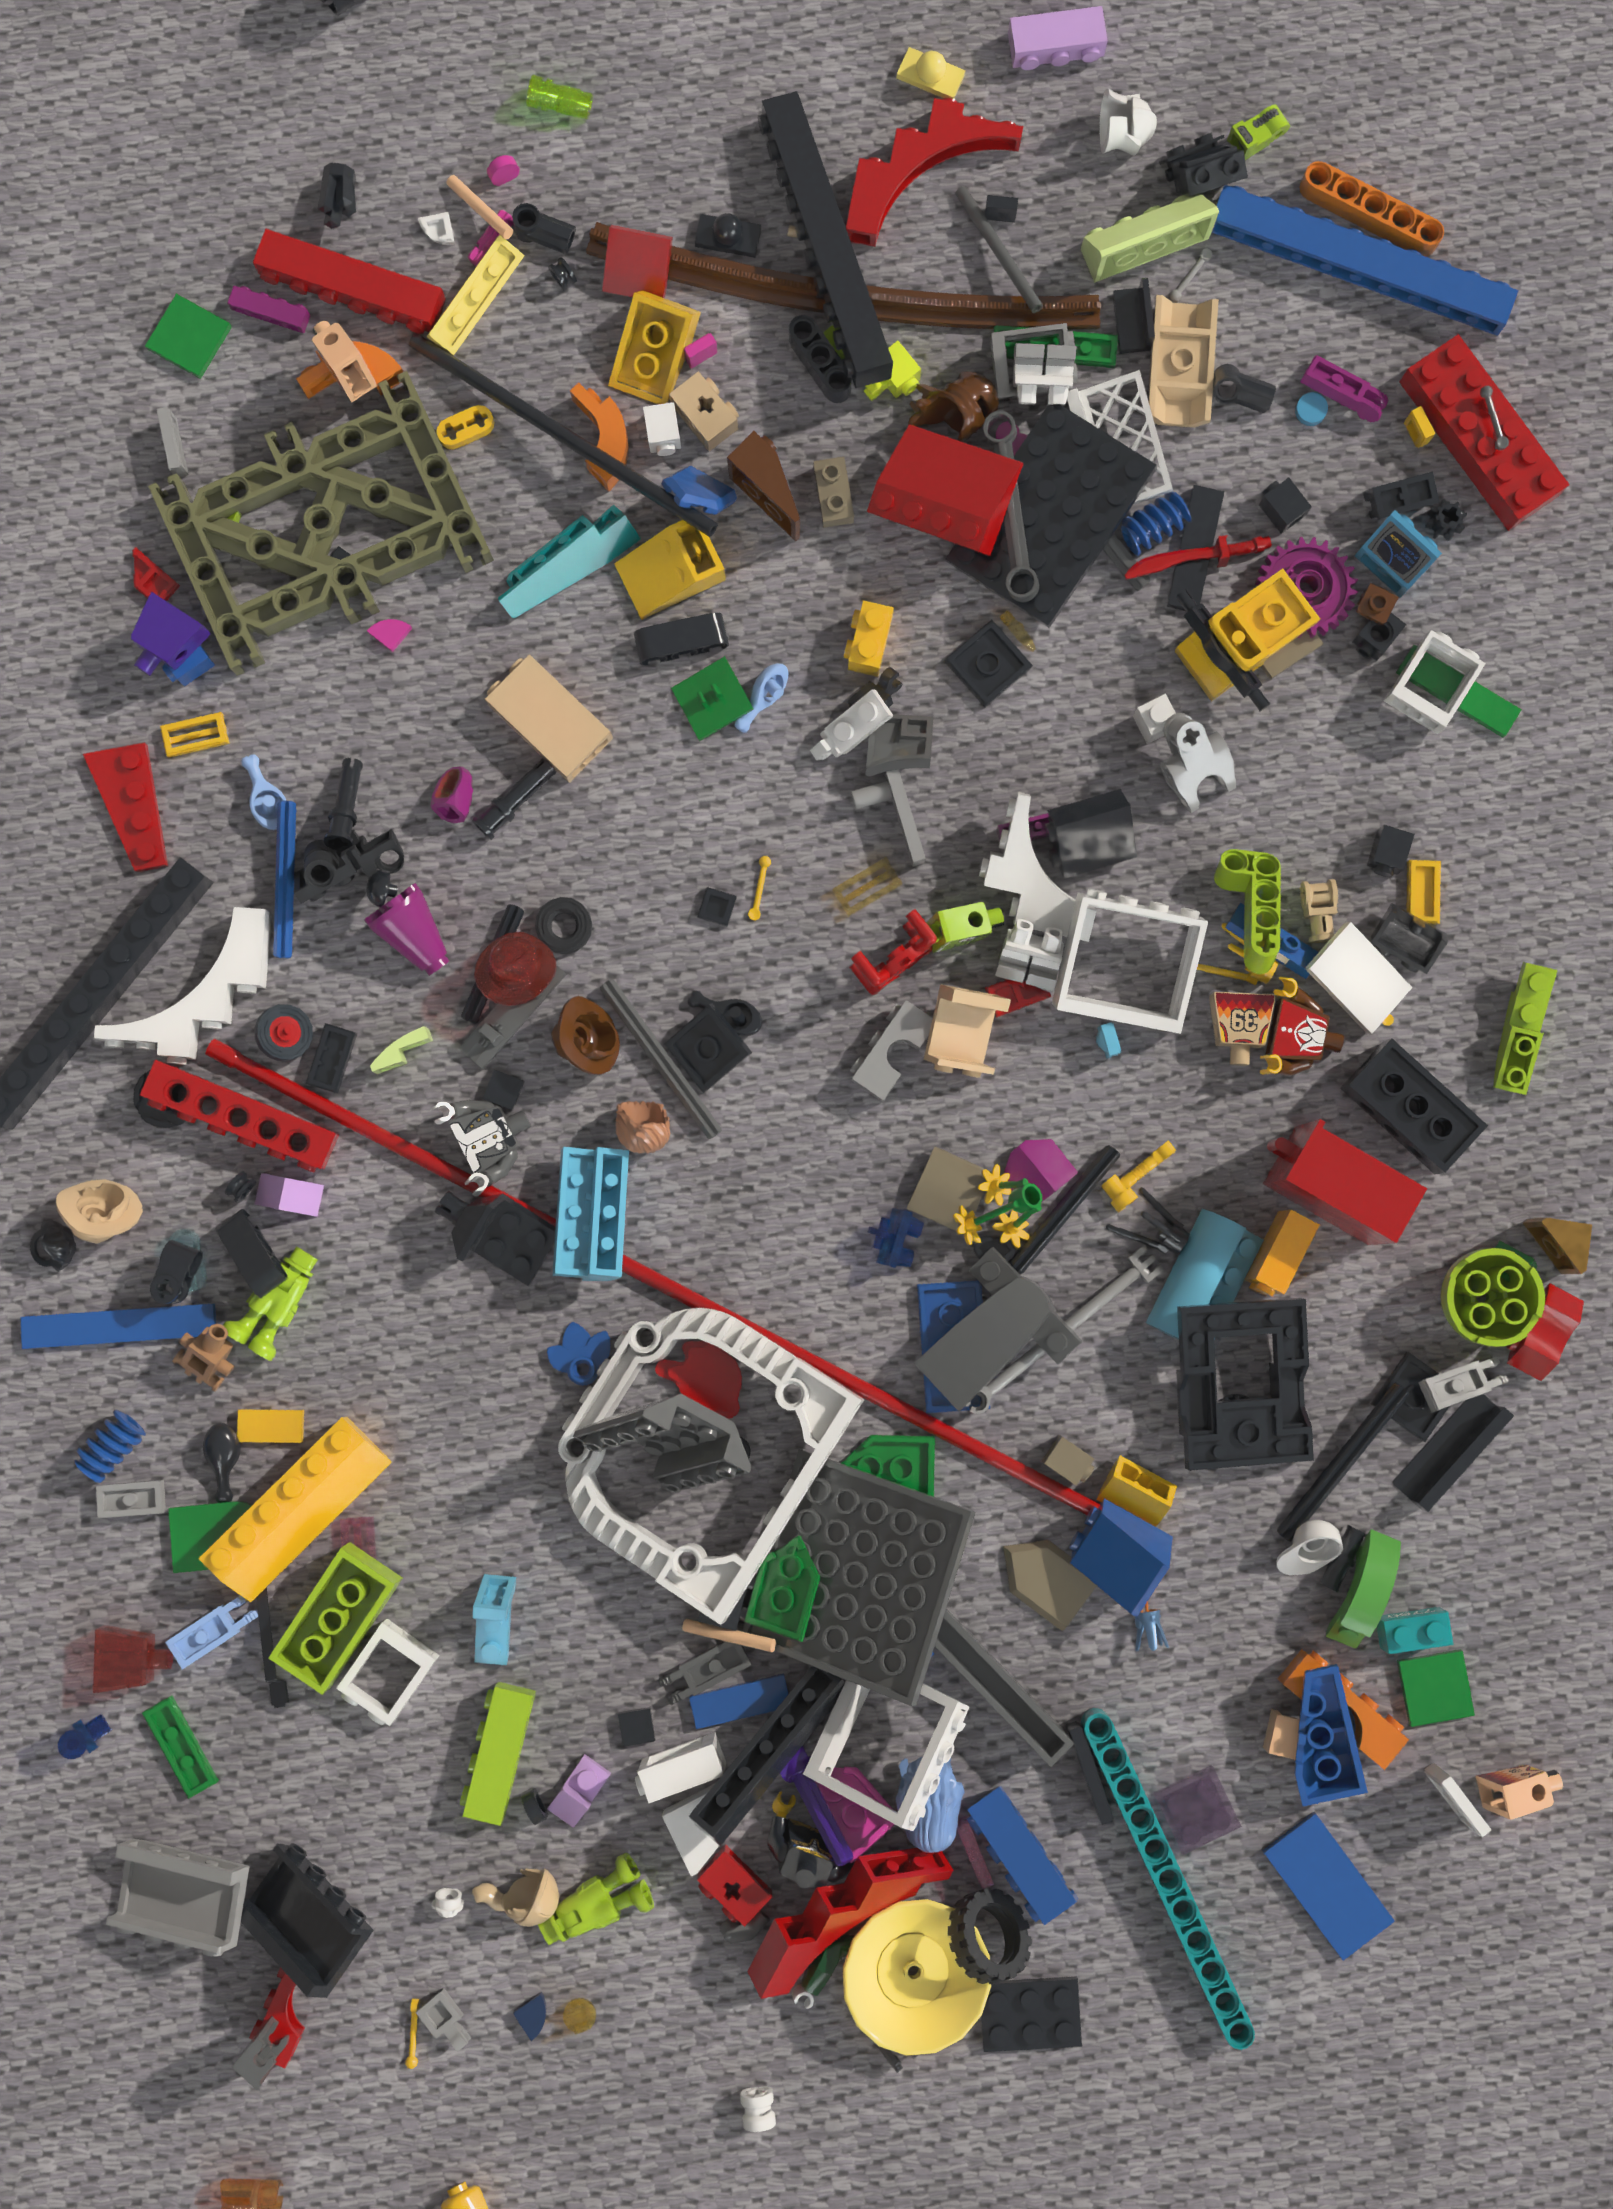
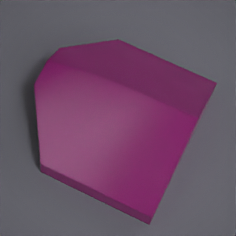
(1041, 1165)

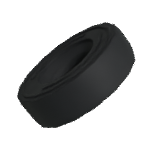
(563, 906)

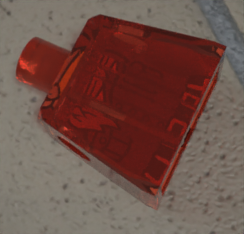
(126, 1658)

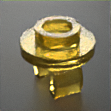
(579, 2015)

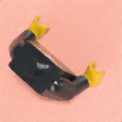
(801, 1850)

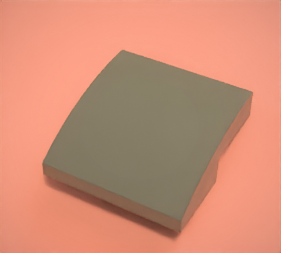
(946, 1186)

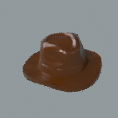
(586, 1036)

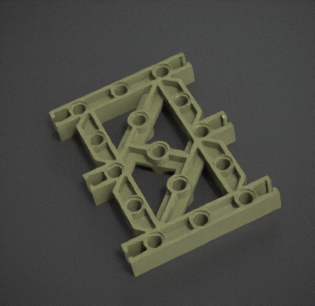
(308, 560)

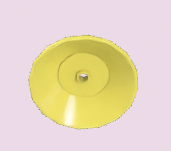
(904, 2010)

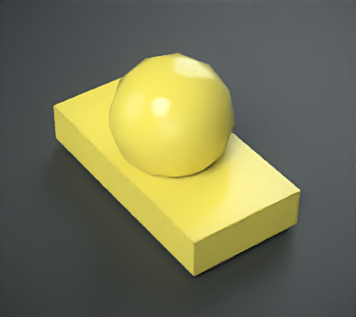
(930, 73)

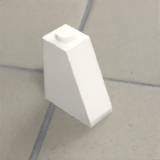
(691, 1842)

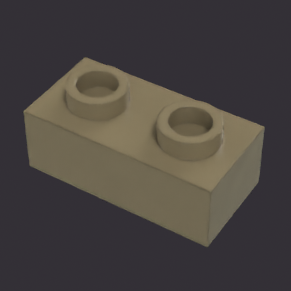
(833, 492)

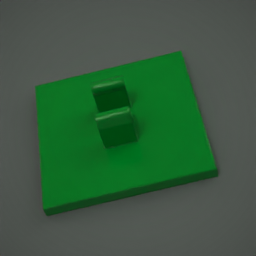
(712, 698)

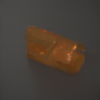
(250, 2193)

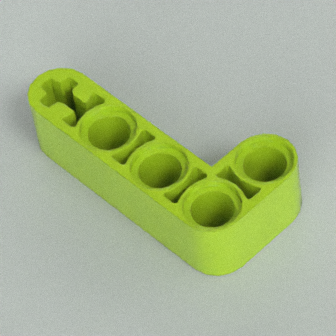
(1260, 879)

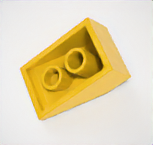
(653, 347)

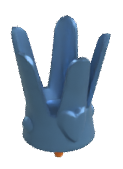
(1151, 1622)

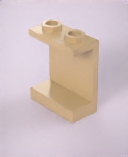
(962, 1030)

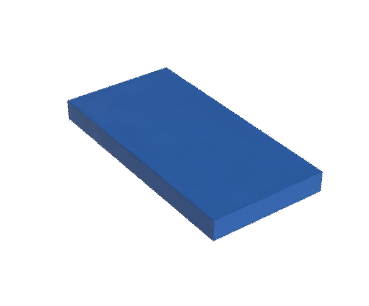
(940, 1309)
(1328, 1886)

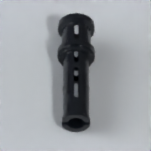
(504, 807)
(342, 816)

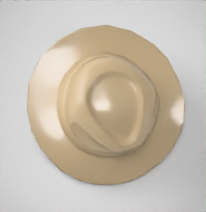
(98, 1209)

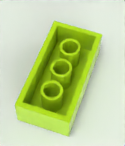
(335, 1618)

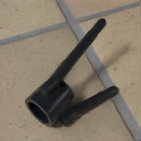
(1171, 1235)

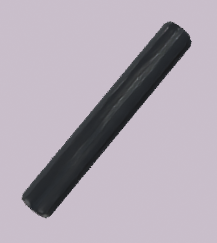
(476, 1000)

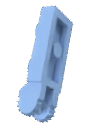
(208, 1633)

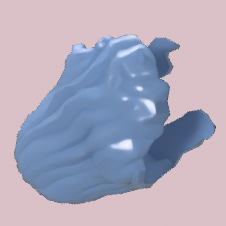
(940, 1822)

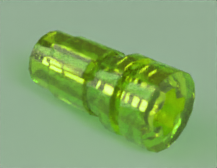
(557, 97)

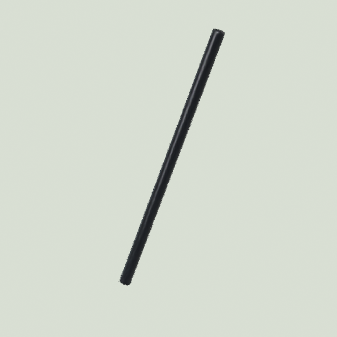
(562, 434)

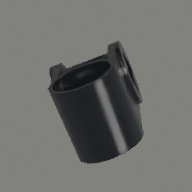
(177, 1268)

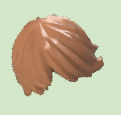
(642, 1126)

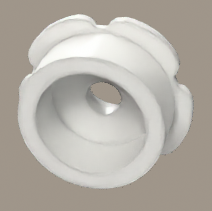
(448, 1907)

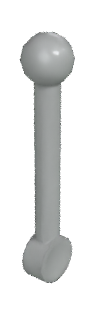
(1205, 255)

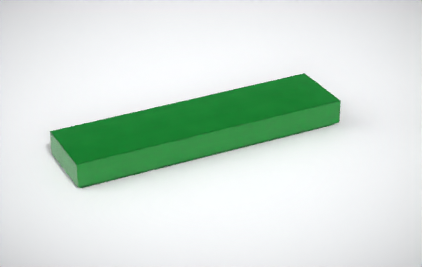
(1091, 349)
(1479, 703)

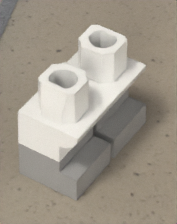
(1057, 371)
(1045, 954)

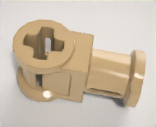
(1319, 905)

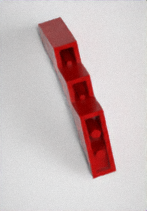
(834, 1909)

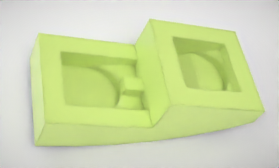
(394, 1055)

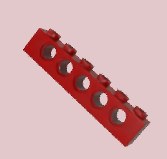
(165, 1077)

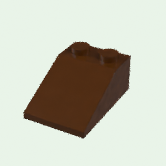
(760, 476)

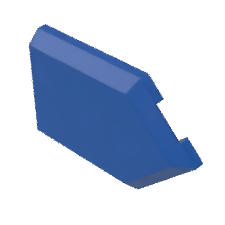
(699, 489)

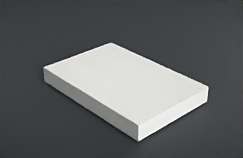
(1358, 977)

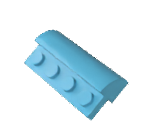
(591, 1213)
(1206, 1270)

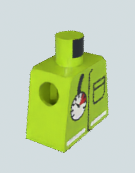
(957, 929)

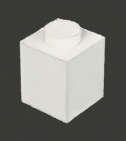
(662, 428)
(1152, 717)

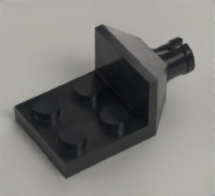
(499, 1233)

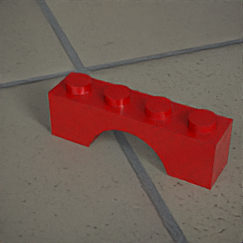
(281, 2008)

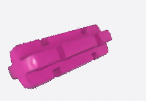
(488, 238)

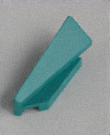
(567, 559)

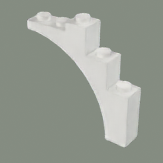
(176, 1029)

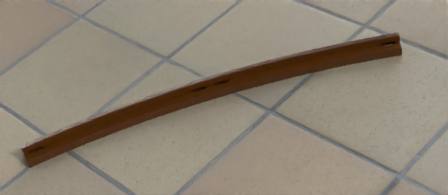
(889, 303)

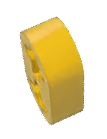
(462, 420)

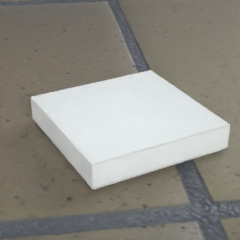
(1457, 1800)

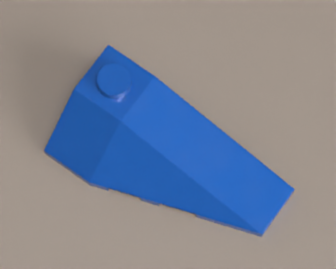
(1326, 1744)

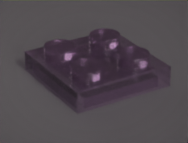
(1197, 1809)

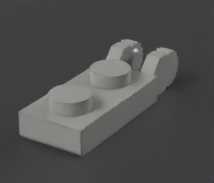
(1460, 1384)

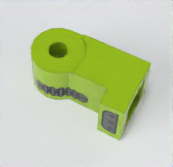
(1259, 131)

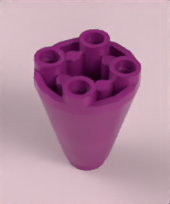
(410, 929)

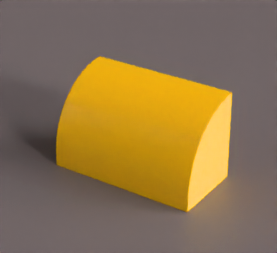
(1138, 1491)

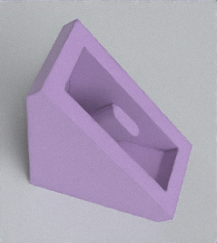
(289, 1194)

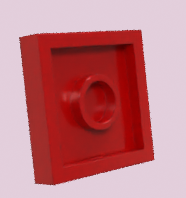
(636, 262)

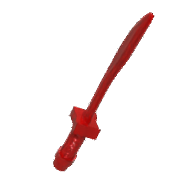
(1221, 551)

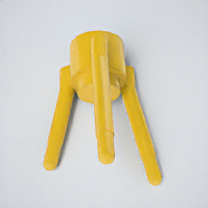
(1251, 977)

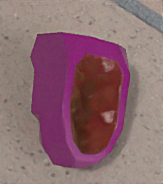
(453, 795)

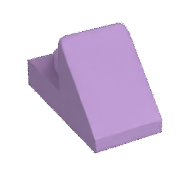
(579, 1791)

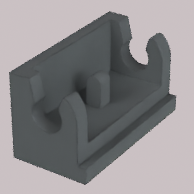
(260, 2055)

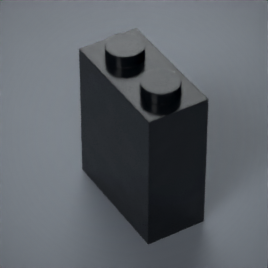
(1091, 833)

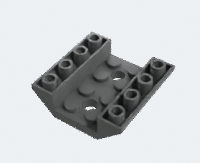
(689, 1438)

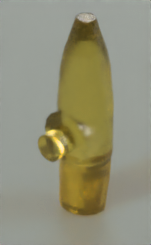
(1017, 630)

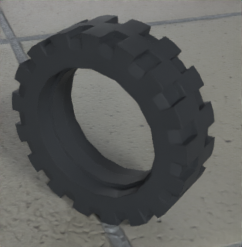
(965, 1943)

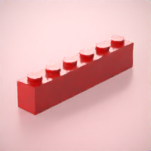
(348, 281)

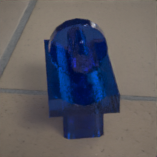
(891, 1237)
(84, 1736)

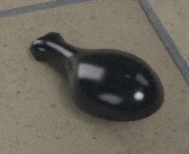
(379, 888)
(739, 1013)
(222, 1452)

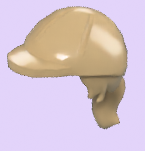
(529, 1899)

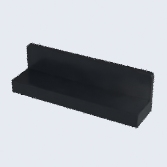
(1451, 1451)

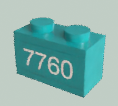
(1414, 1630)

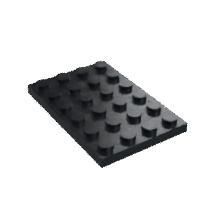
(1072, 500)

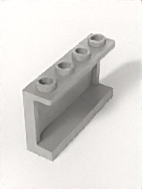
(180, 1897)

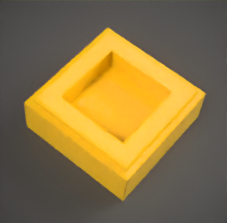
(1419, 427)

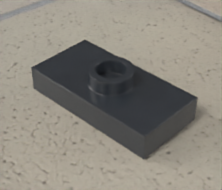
(331, 1058)

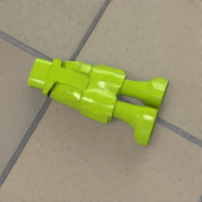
(278, 1306)
(594, 1907)

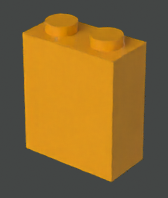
(1281, 1253)

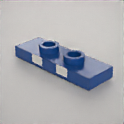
(1292, 953)

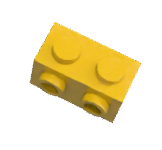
(870, 638)

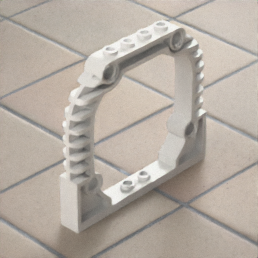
(823, 1413)

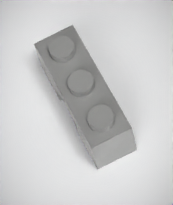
(907, 1026)

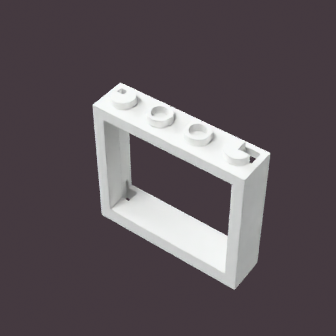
(1121, 1013)
(927, 1775)

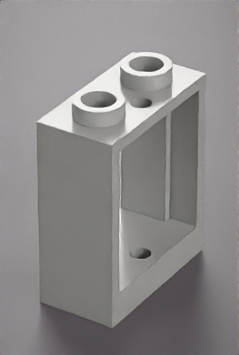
(999, 357)

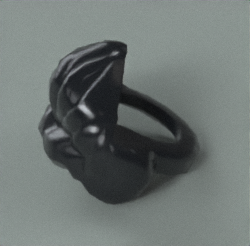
(57, 1242)

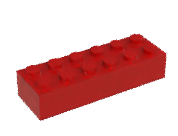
(1511, 480)

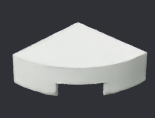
(438, 228)

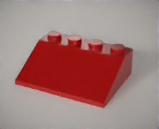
(946, 489)

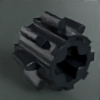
(1454, 524)

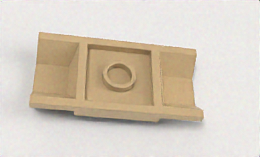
(1182, 362)

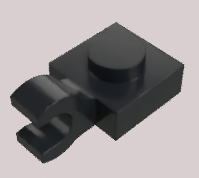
(885, 687)

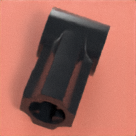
(545, 230)
(1245, 390)

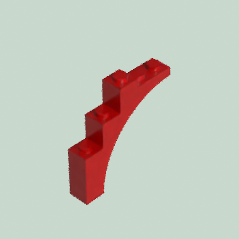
(913, 153)

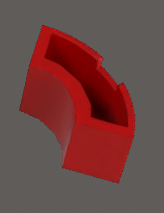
(1545, 1342)

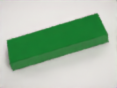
(180, 1747)

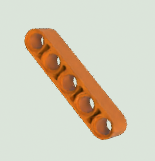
(1364, 195)

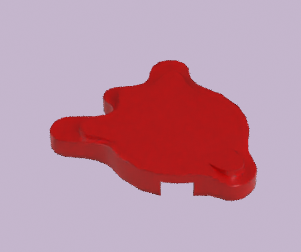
(706, 1377)

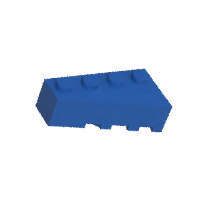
(1022, 1856)

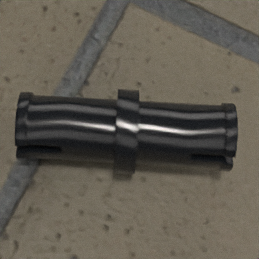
(1339, 1566)

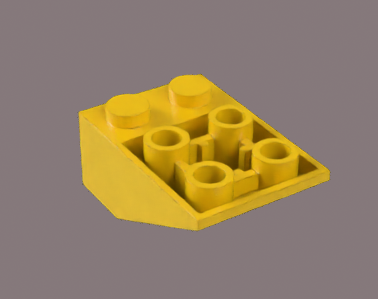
(670, 568)

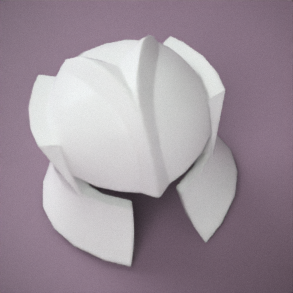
(1125, 122)

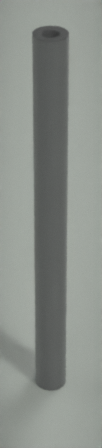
(999, 249)

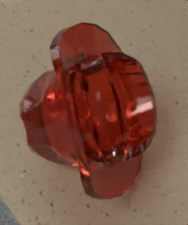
(514, 969)

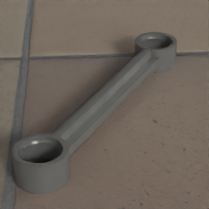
(1013, 518)

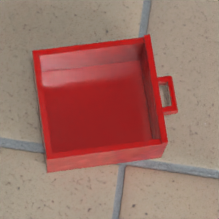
(1343, 1184)

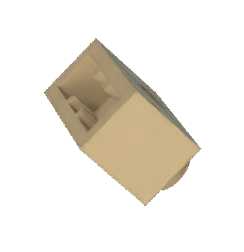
(708, 427)

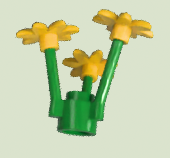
(1024, 1198)

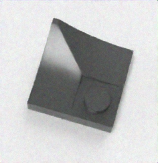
(900, 744)

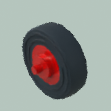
(283, 1032)

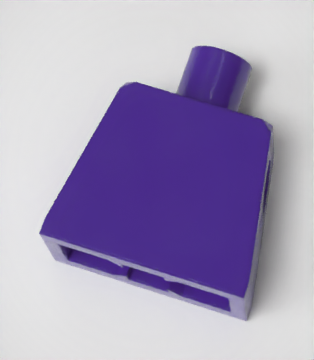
(165, 635)

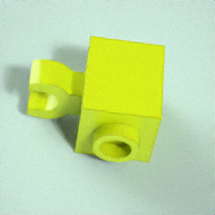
(904, 377)

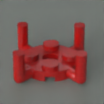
(899, 960)

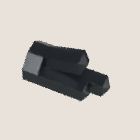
(337, 193)

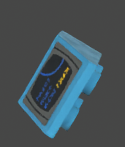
(1398, 553)

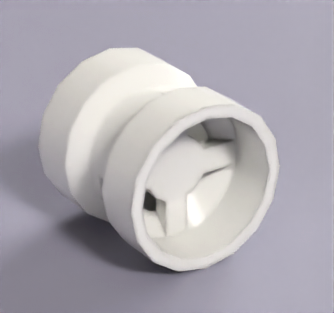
(758, 2110)

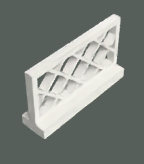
(1080, 405)

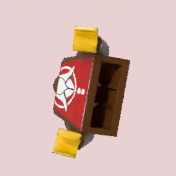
(1297, 1032)

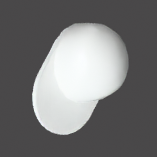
(1312, 1548)

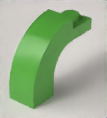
(1369, 1591)

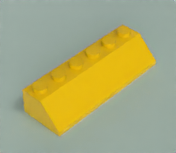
(295, 1509)

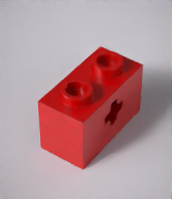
(752, 1890)

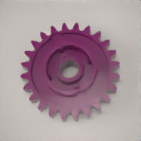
(1323, 572)

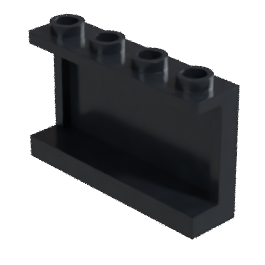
(305, 1922)

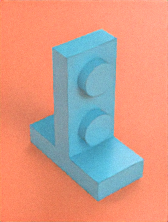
(493, 1619)

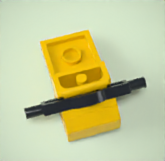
(1242, 636)

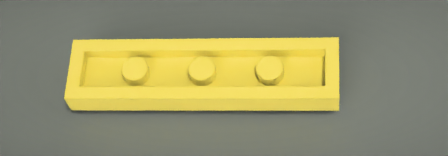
(475, 295)

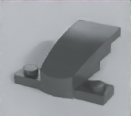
(995, 1332)

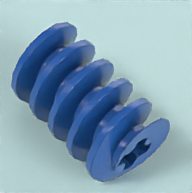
(1153, 520)
(109, 1447)

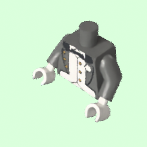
(484, 1138)

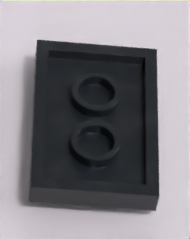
(1032, 2015)

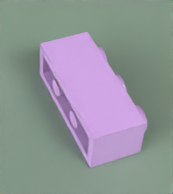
(1057, 37)

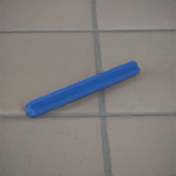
(284, 879)

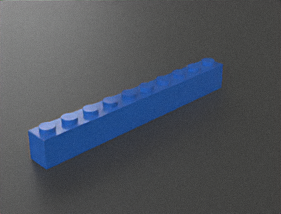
(1364, 260)

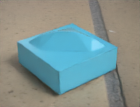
(1108, 1040)

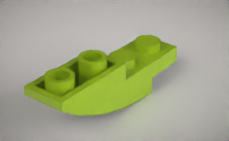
(1522, 1028)

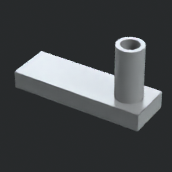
(894, 789)

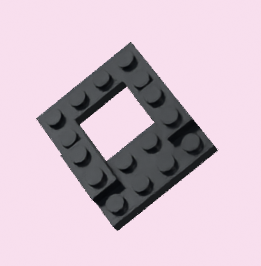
(1243, 1429)

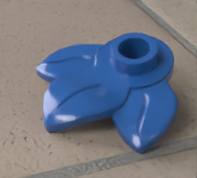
(578, 1349)

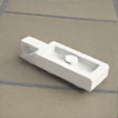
(852, 726)

